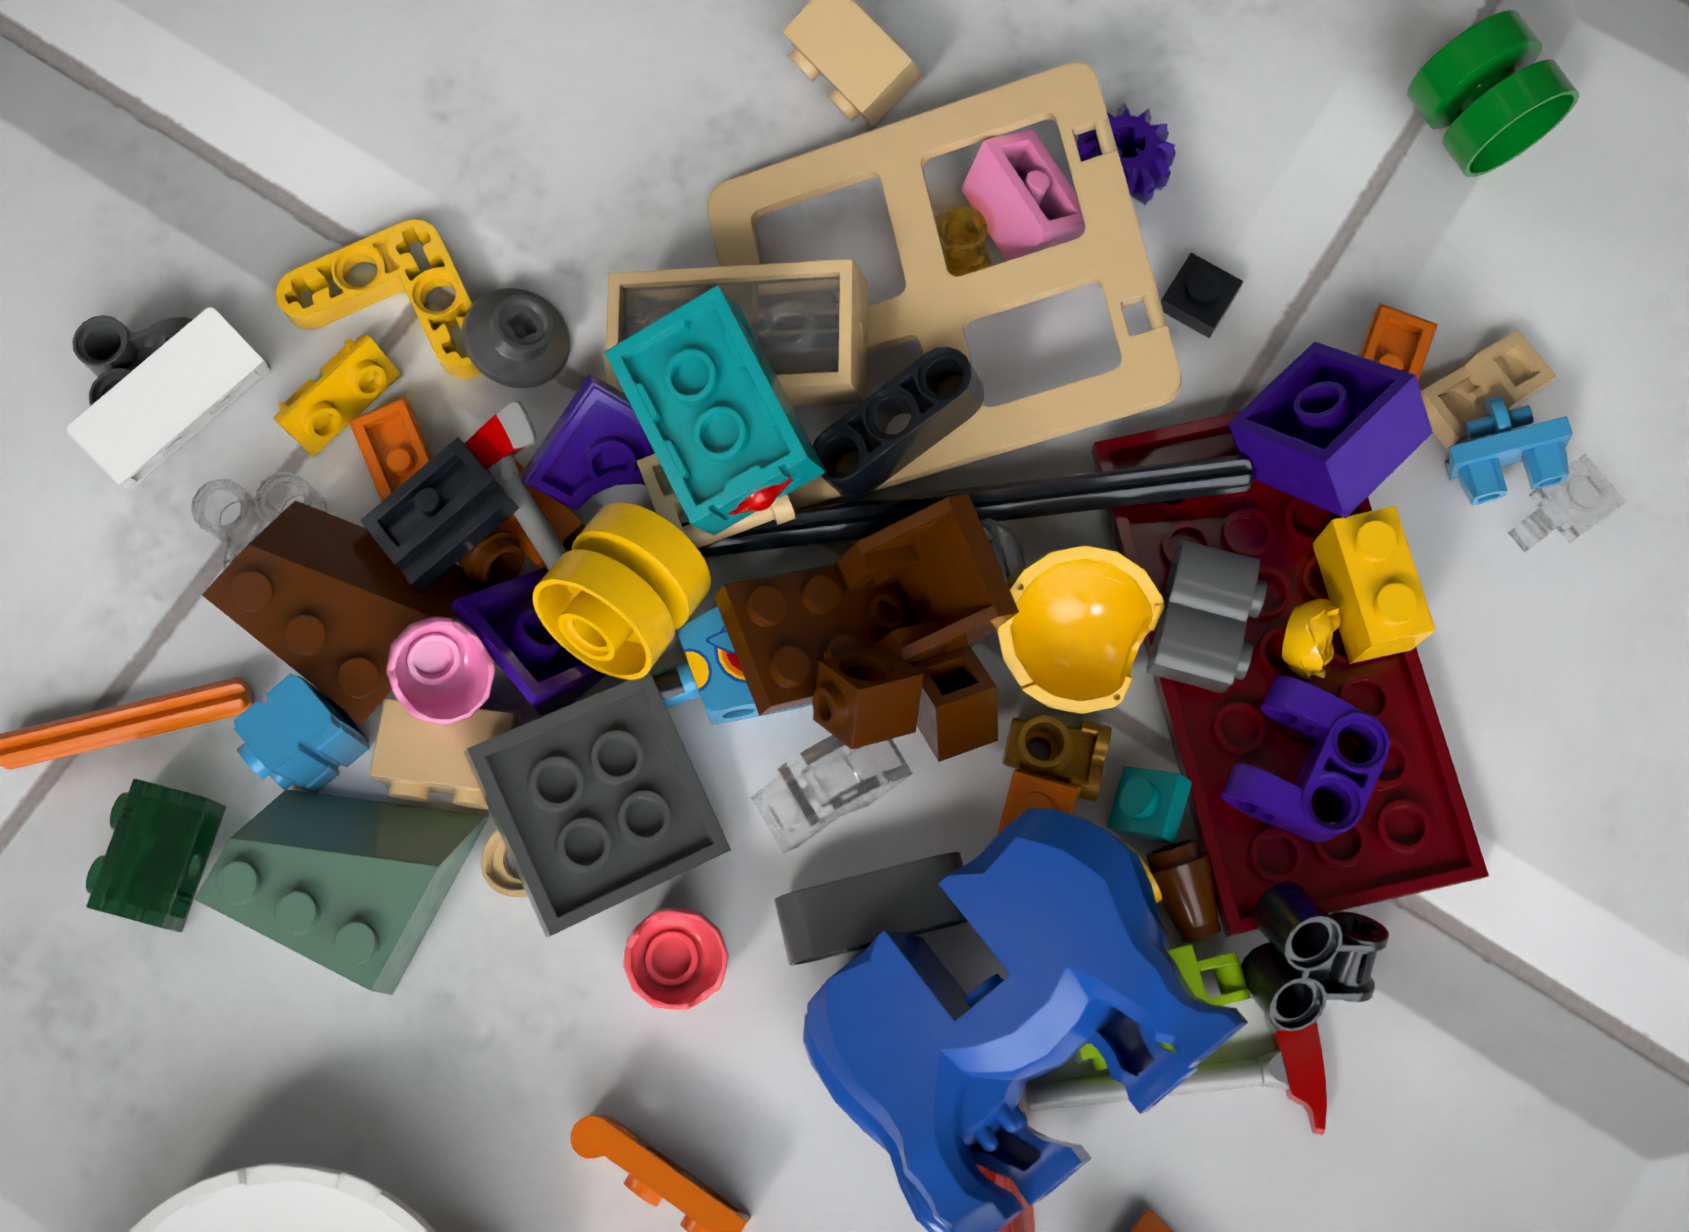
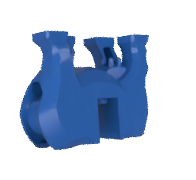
(946, 1070)

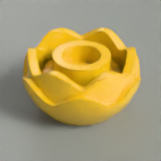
(1309, 638)

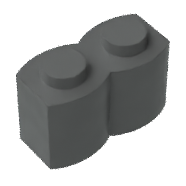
(1206, 616)

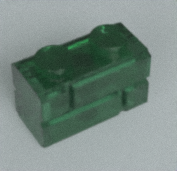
(154, 855)

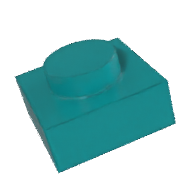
(1149, 804)

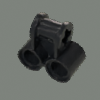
(1309, 957)

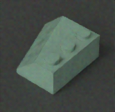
(342, 879)

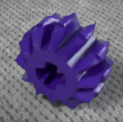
(1141, 149)

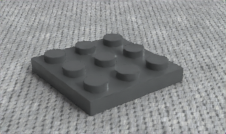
(596, 802)

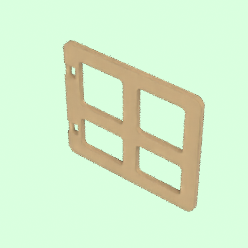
(941, 305)

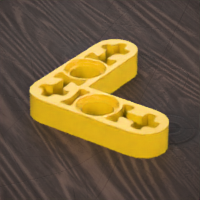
(395, 273)

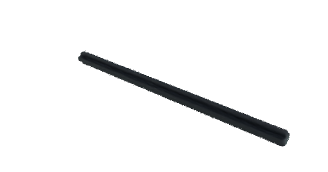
(998, 502)

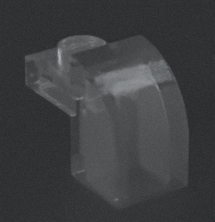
(825, 785)

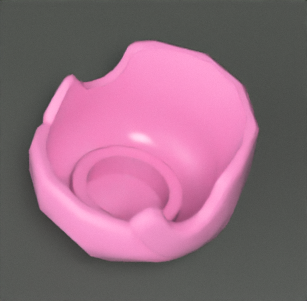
(440, 670)

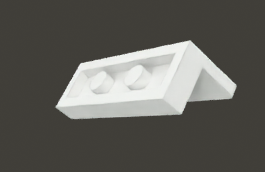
(168, 399)

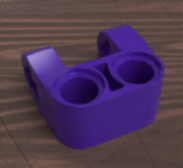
(1325, 771)

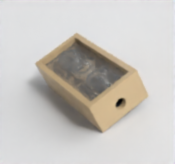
(802, 314)

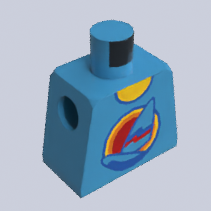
(709, 672)

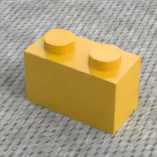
(1373, 584)

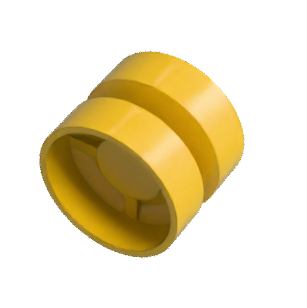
(622, 590)

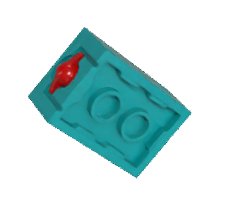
(714, 412)

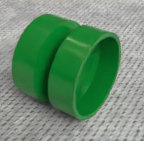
(1492, 93)

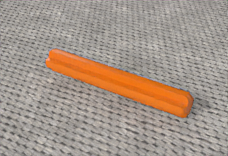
(124, 723)

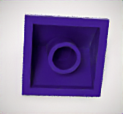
(522, 645)

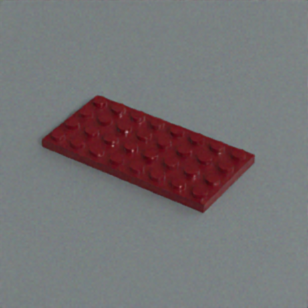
(1416, 820)

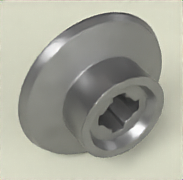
(504, 356)

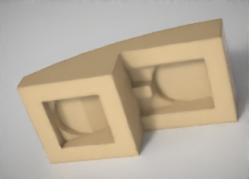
(1503, 369)

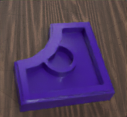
(589, 447)

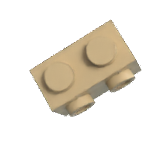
(853, 56)

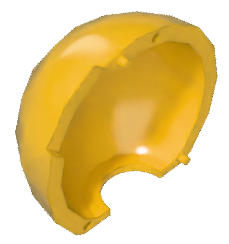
(1079, 627)

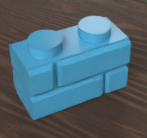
(298, 736)

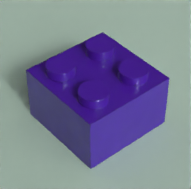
(1332, 427)

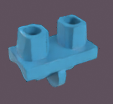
(1537, 446)

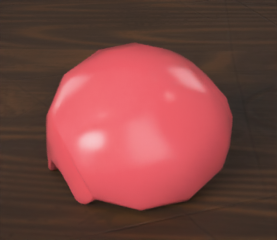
(675, 958)

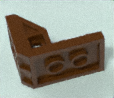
(907, 587)

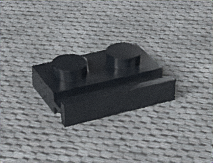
(439, 514)

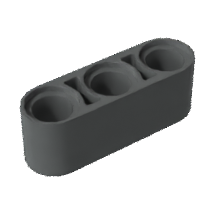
(856, 909)

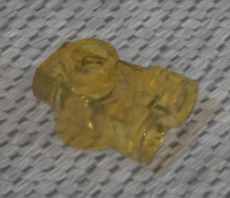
(964, 240)

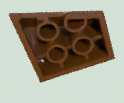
(329, 602)

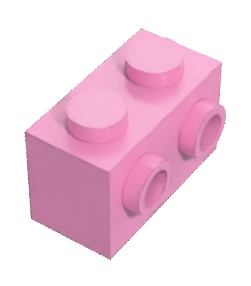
(1022, 195)

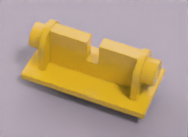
(344, 391)

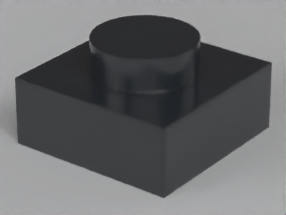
(1200, 295)

